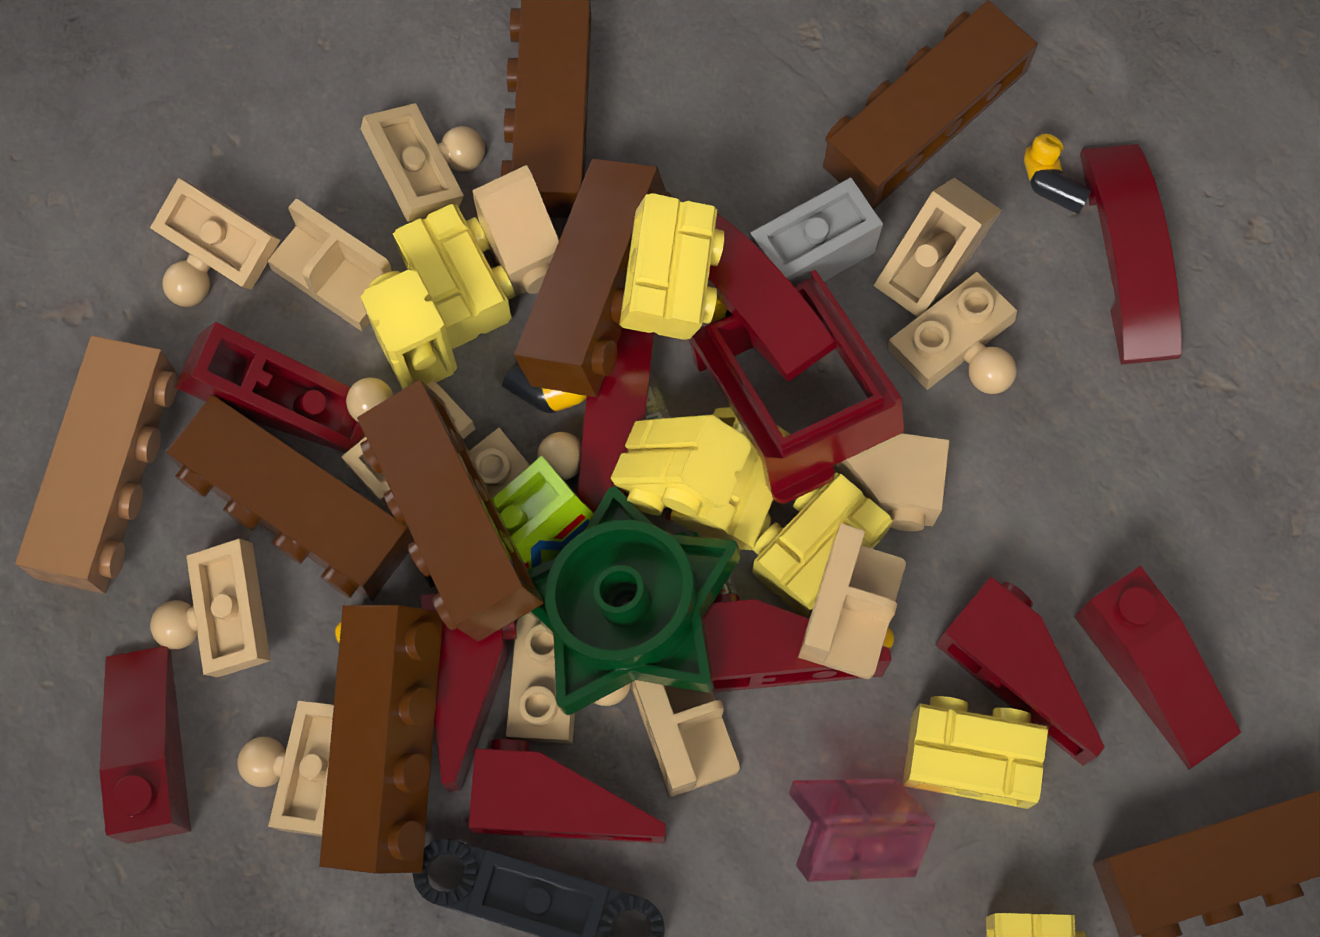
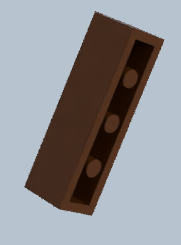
(551, 97)
(929, 102)
(578, 309)
(290, 498)
(448, 513)
(381, 739)
(1214, 869)

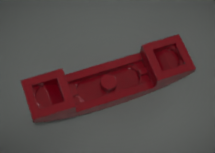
(1137, 253)
(768, 305)
(613, 415)

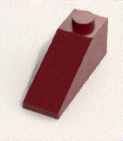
(269, 388)
(760, 647)
(1016, 659)
(1159, 665)
(465, 693)
(142, 749)
(537, 797)

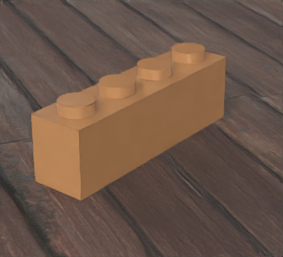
(98, 465)

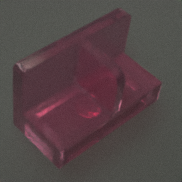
(860, 829)

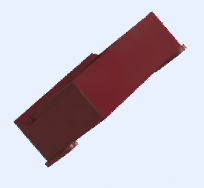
(807, 457)

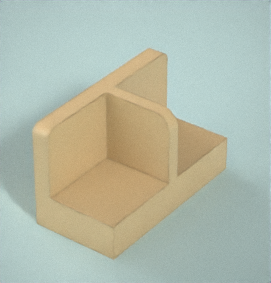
(328, 264)
(853, 605)
(686, 735)

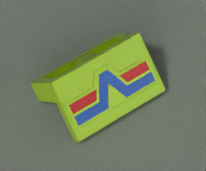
(541, 513)

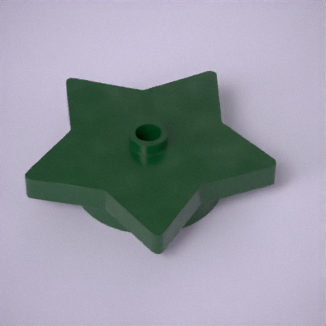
(653, 636)

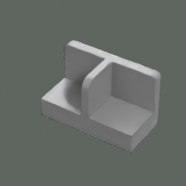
(821, 234)

